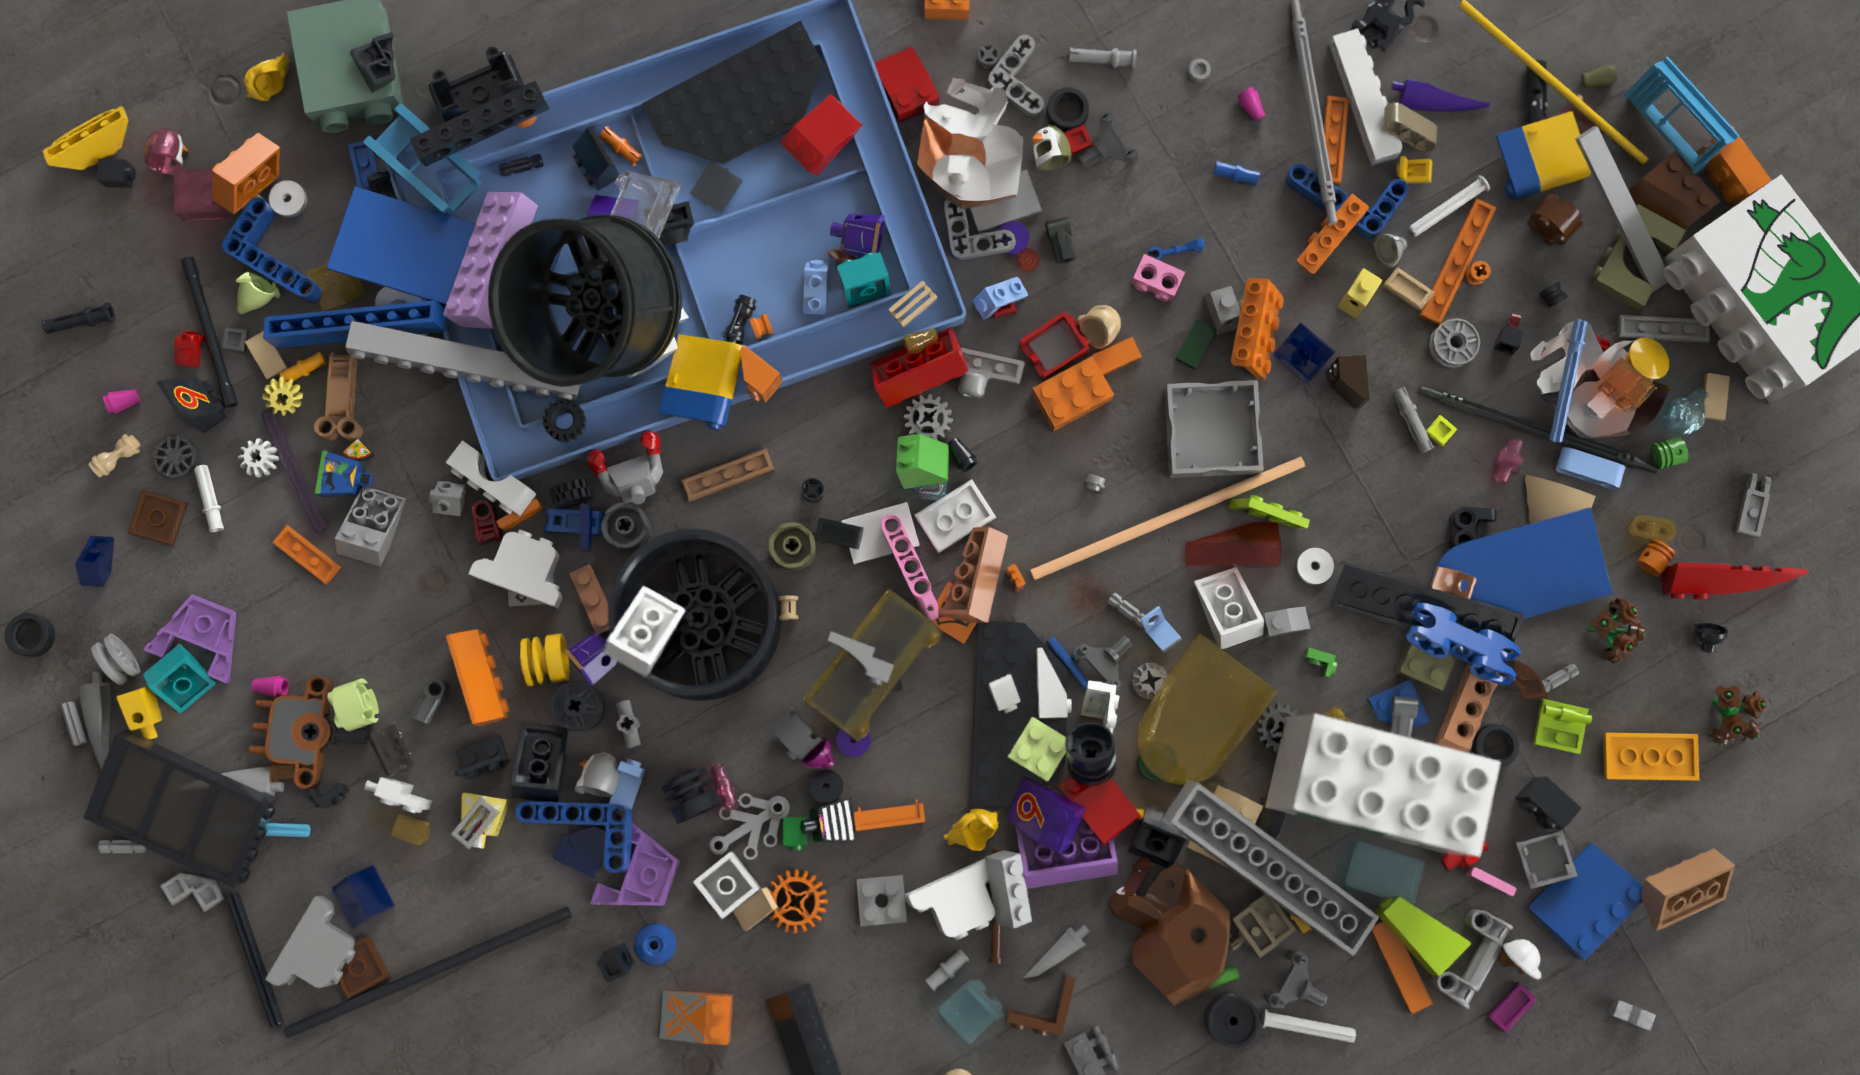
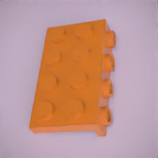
(1257, 327)

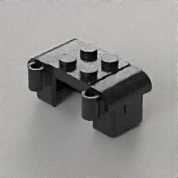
(476, 87)

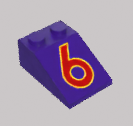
(1045, 815)

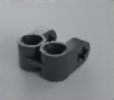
(1473, 515)

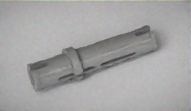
(1412, 420)

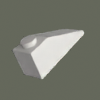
(1050, 692)

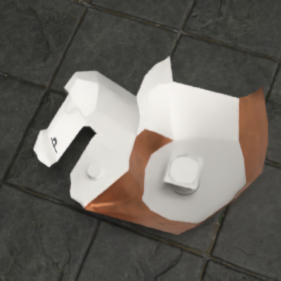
(970, 152)

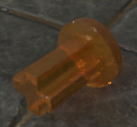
(281, 772)

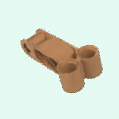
(340, 399)

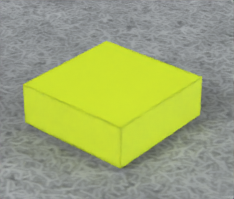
(1440, 430)

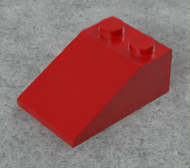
(906, 84)
(821, 135)
(1106, 807)

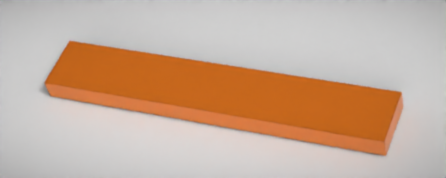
(1457, 261)

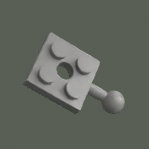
(870, 912)

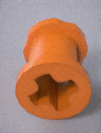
(1483, 275)

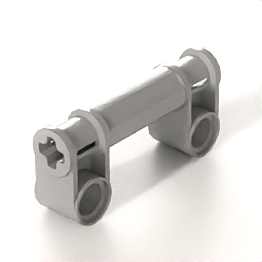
(1493, 932)

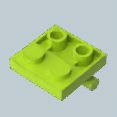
(1561, 726)

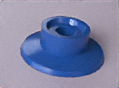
(665, 939)

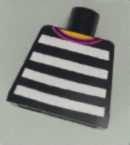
(831, 822)

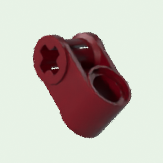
(486, 524)

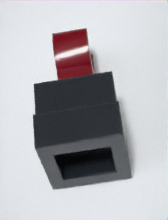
(1509, 337)

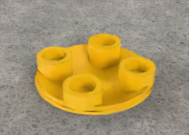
(1648, 358)

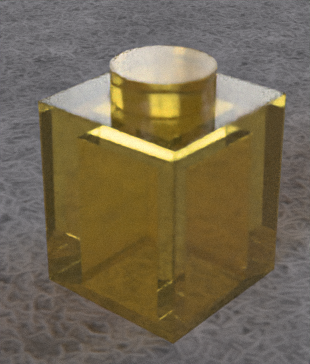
(411, 829)

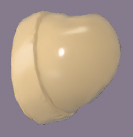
(1100, 325)

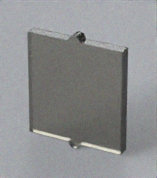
(716, 186)

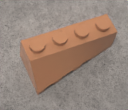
(976, 577)

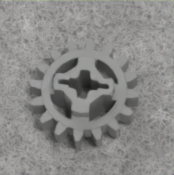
(935, 427)

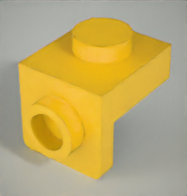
(1415, 170)

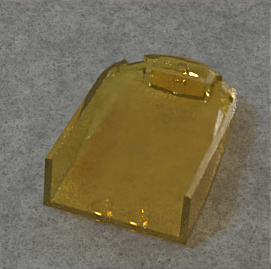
(1200, 713)

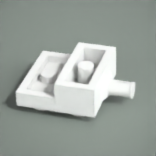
(396, 793)

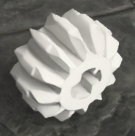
(249, 459)

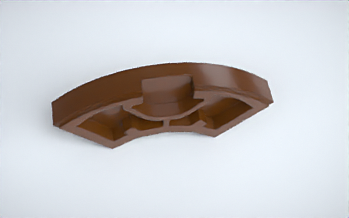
(1526, 680)

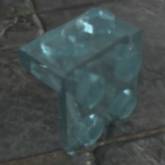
(971, 1010)

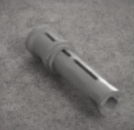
(1113, 58)

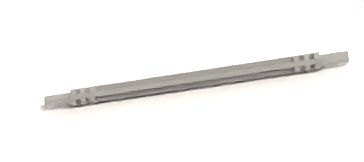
(1313, 112)

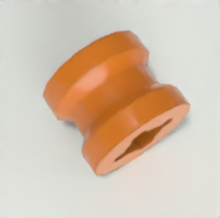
(761, 326)

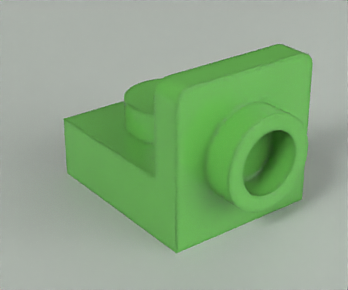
(1318, 658)

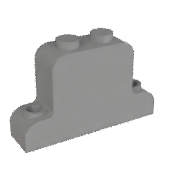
(314, 949)

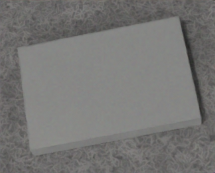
(1012, 209)

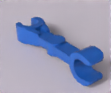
(1193, 246)

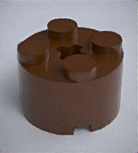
(1555, 220)

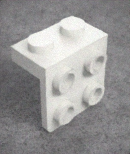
(1101, 703)

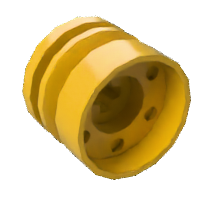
(542, 660)

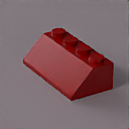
(908, 375)

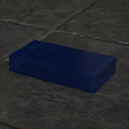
(585, 536)

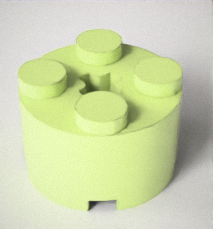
(353, 705)

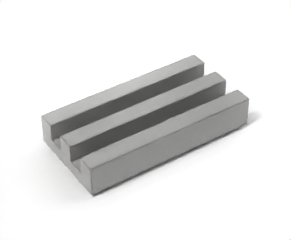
(462, 839)

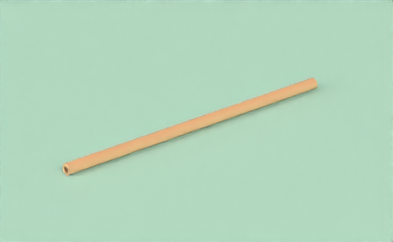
(1167, 518)

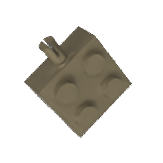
(1261, 926)

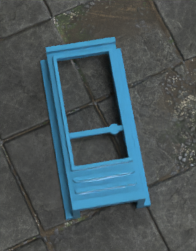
(1666, 76)
(397, 140)

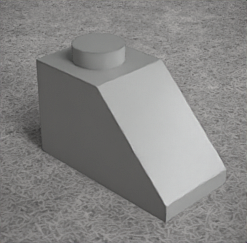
(1285, 621)

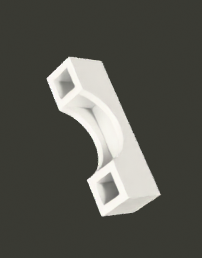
(510, 491)

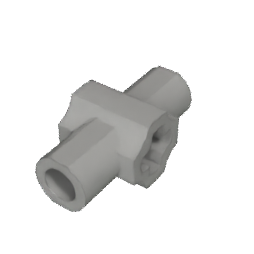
(631, 736)

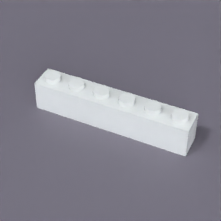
(1364, 95)

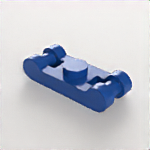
(571, 521)

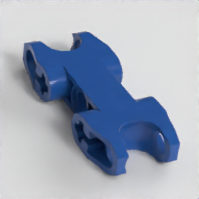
(1480, 649)

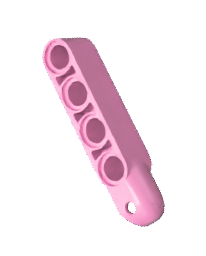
(923, 600)

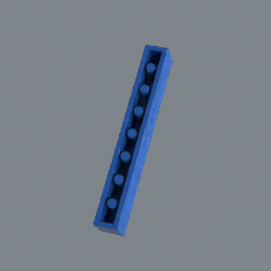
(334, 325)

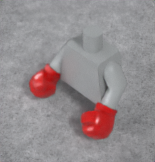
(633, 478)

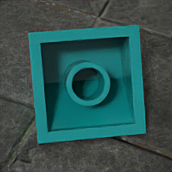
(864, 279)
(179, 679)

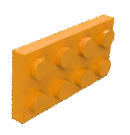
(1651, 756)

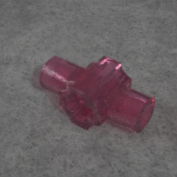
(1508, 461)

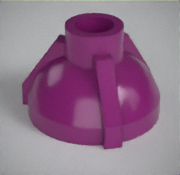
(820, 756)

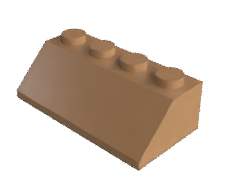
(1686, 888)

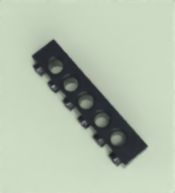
(479, 123)

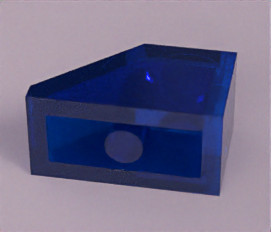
(95, 561)

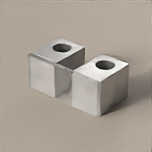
(1631, 1014)

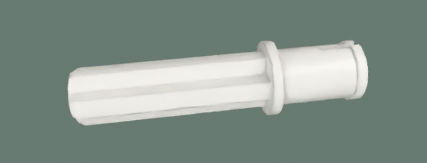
(208, 497)

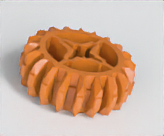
(812, 889)

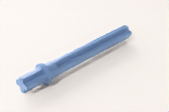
(1568, 380)

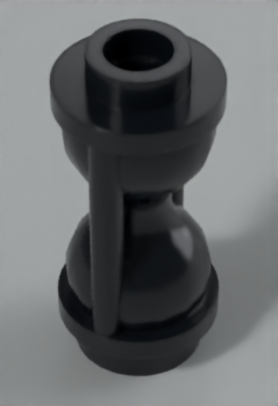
(742, 311)

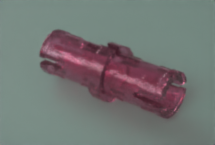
(724, 787)

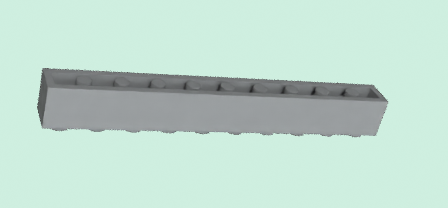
(446, 357)

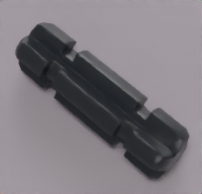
(521, 165)

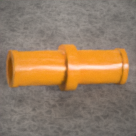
(304, 367)

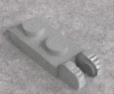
(1753, 507)

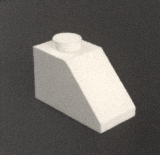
(1004, 694)

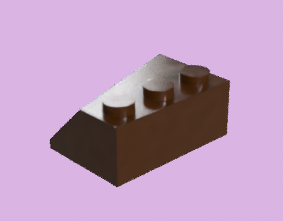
(1674, 192)

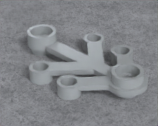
(753, 824)

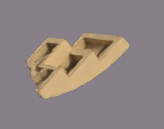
(1552, 499)

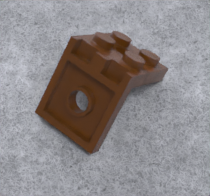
(1043, 1025)

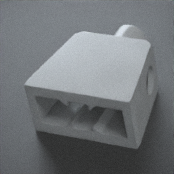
(1223, 308)

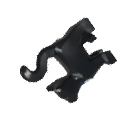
(1385, 22)

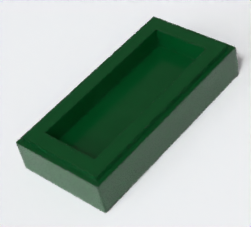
(1196, 344)

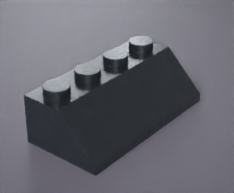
(803, 1032)

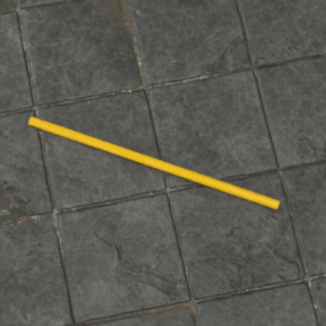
(1552, 81)

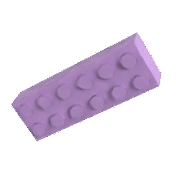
(498, 220)

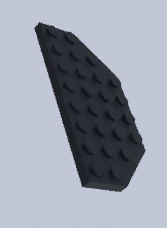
(739, 99)
(1002, 651)

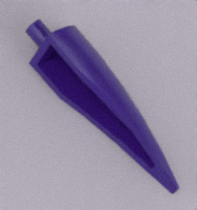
(1427, 97)

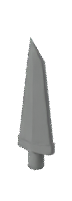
(1064, 947)

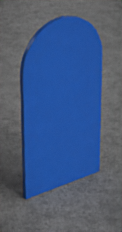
(400, 245)
(1535, 565)

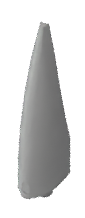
(96, 709)
(258, 779)

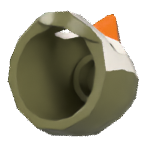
(1051, 148)

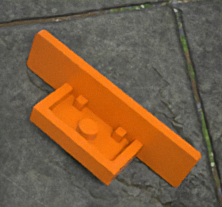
(1326, 241)

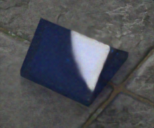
(1304, 352)
(363, 896)

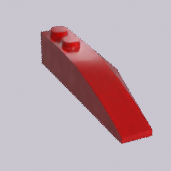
(1720, 579)

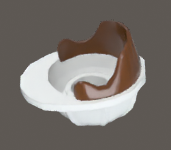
(1521, 955)

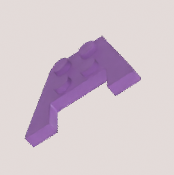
(205, 626)
(647, 877)

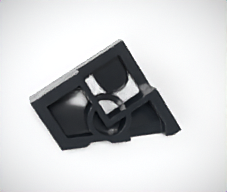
(376, 61)

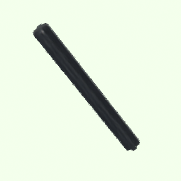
(254, 960)

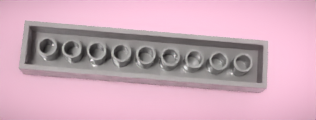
(1270, 867)

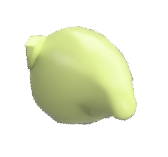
(254, 292)

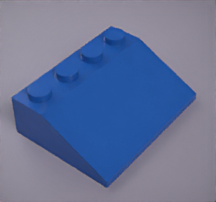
(1587, 906)

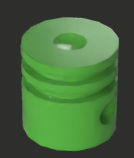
(1666, 452)

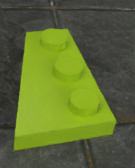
(1274, 511)

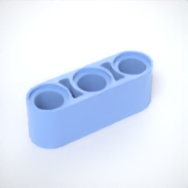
(1590, 468)

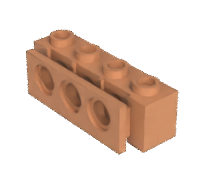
(1457, 715)

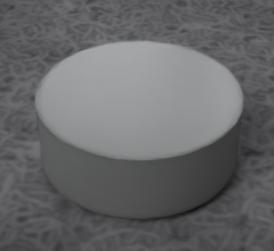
(1199, 70)

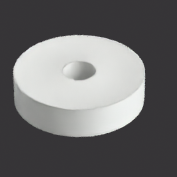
(294, 206)
(1324, 562)

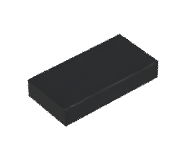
(839, 533)

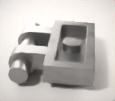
(1084, 1057)

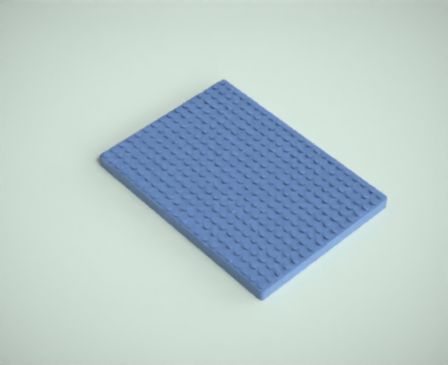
(750, 249)

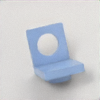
(1160, 630)

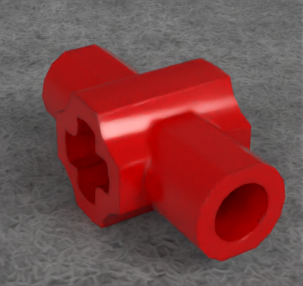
(1451, 861)

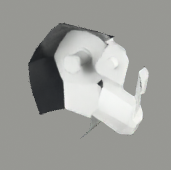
(1591, 411)

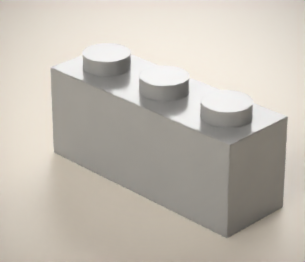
(1008, 889)

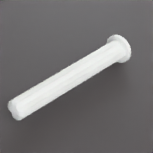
(1450, 206)
(1307, 1027)

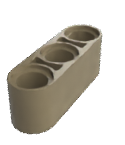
(1410, 127)

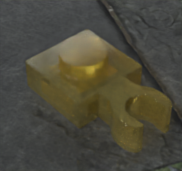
(1337, 714)

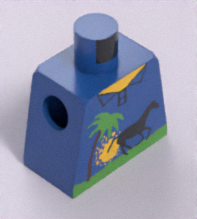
(340, 476)

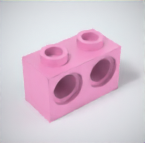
(1160, 272)

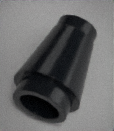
(962, 455)

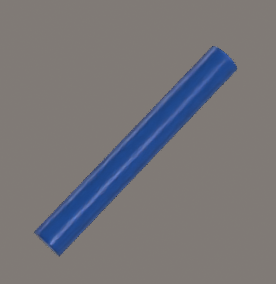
(1068, 662)

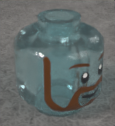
(932, 492)

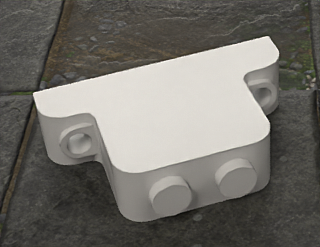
(522, 567)
(957, 900)

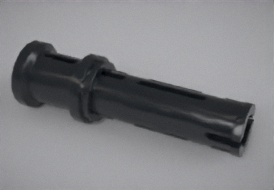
(89, 316)

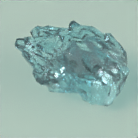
(1686, 413)

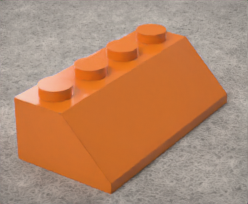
(477, 677)

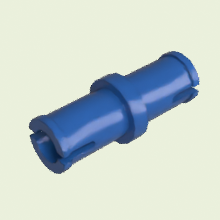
(1236, 173)

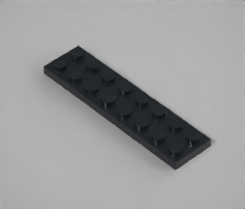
(1393, 598)

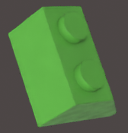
(921, 461)

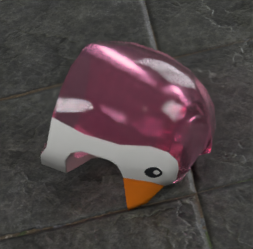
(161, 148)

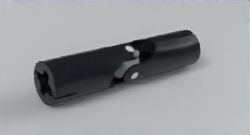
(1536, 86)

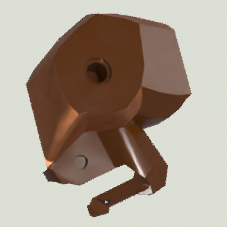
(1182, 930)

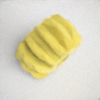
(273, 399)

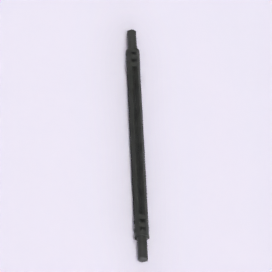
(1537, 429)

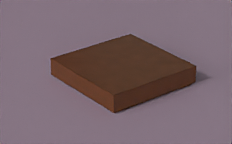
(158, 518)
(364, 969)

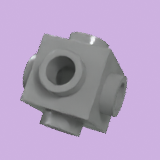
(448, 498)

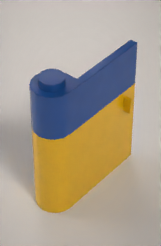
(1542, 156)
(702, 380)

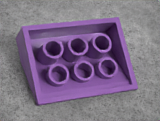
(1083, 860)

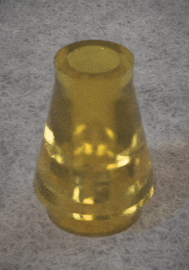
(919, 340)

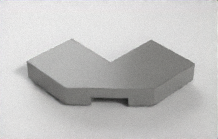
(204, 890)

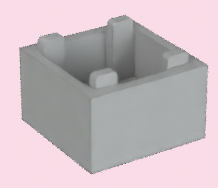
(1545, 858)

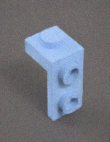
(815, 287)
(998, 295)
(628, 784)

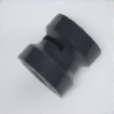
(811, 486)

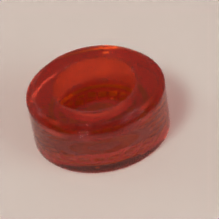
(1028, 259)

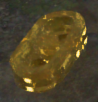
(1651, 528)

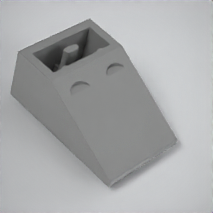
(370, 526)

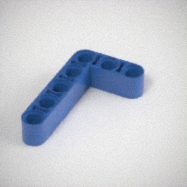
(1371, 216)
(264, 261)
(585, 817)

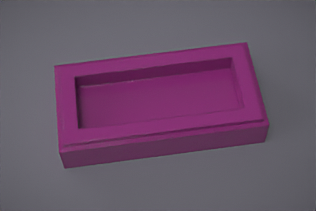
(1511, 1007)

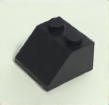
(595, 160)
(1157, 838)

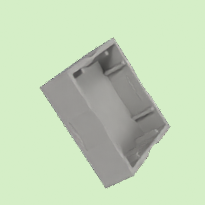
(1213, 429)

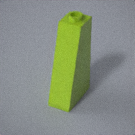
(1422, 935)

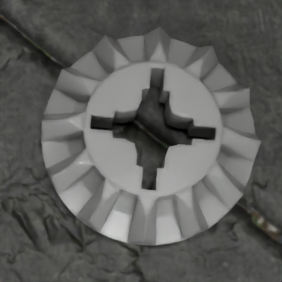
(1140, 675)

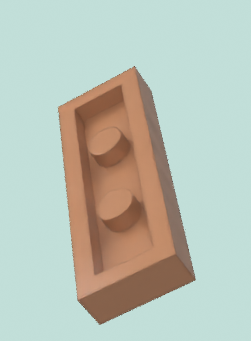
(592, 597)

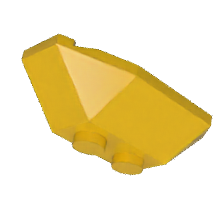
(89, 141)

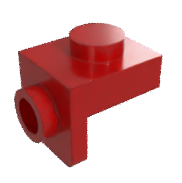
(188, 349)

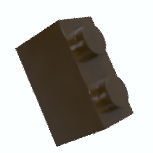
(1350, 379)

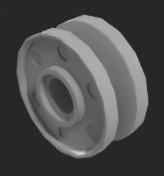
(1467, 340)
(115, 659)

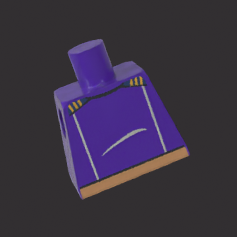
(859, 233)
(590, 658)

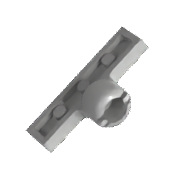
(985, 367)

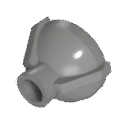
(1389, 248)

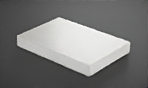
(954, 516)
(873, 541)

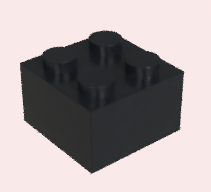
(1548, 803)

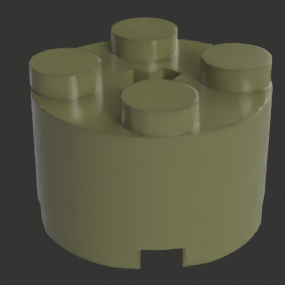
(782, 539)

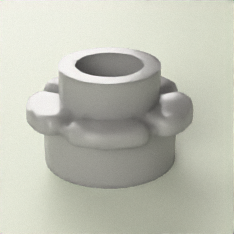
(1094, 482)

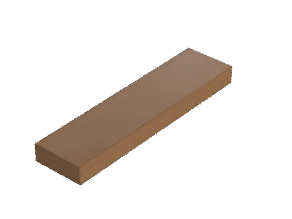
(728, 475)

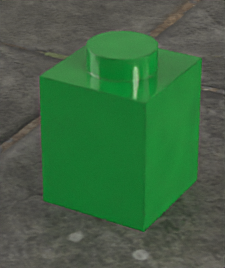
(792, 833)

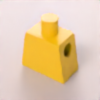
(141, 711)

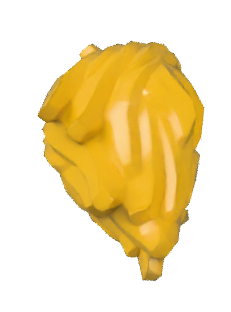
(267, 78)
(973, 829)

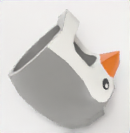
(599, 775)

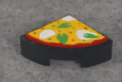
(357, 451)

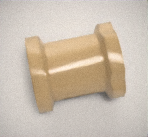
(788, 607)

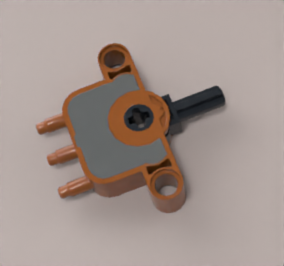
(290, 727)

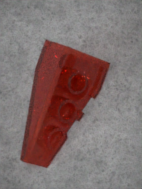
(1245, 546)

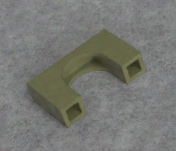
(1612, 275)

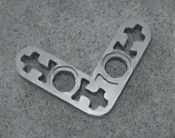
(1009, 73)
(972, 241)

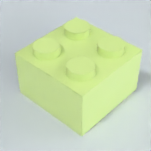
(1039, 749)

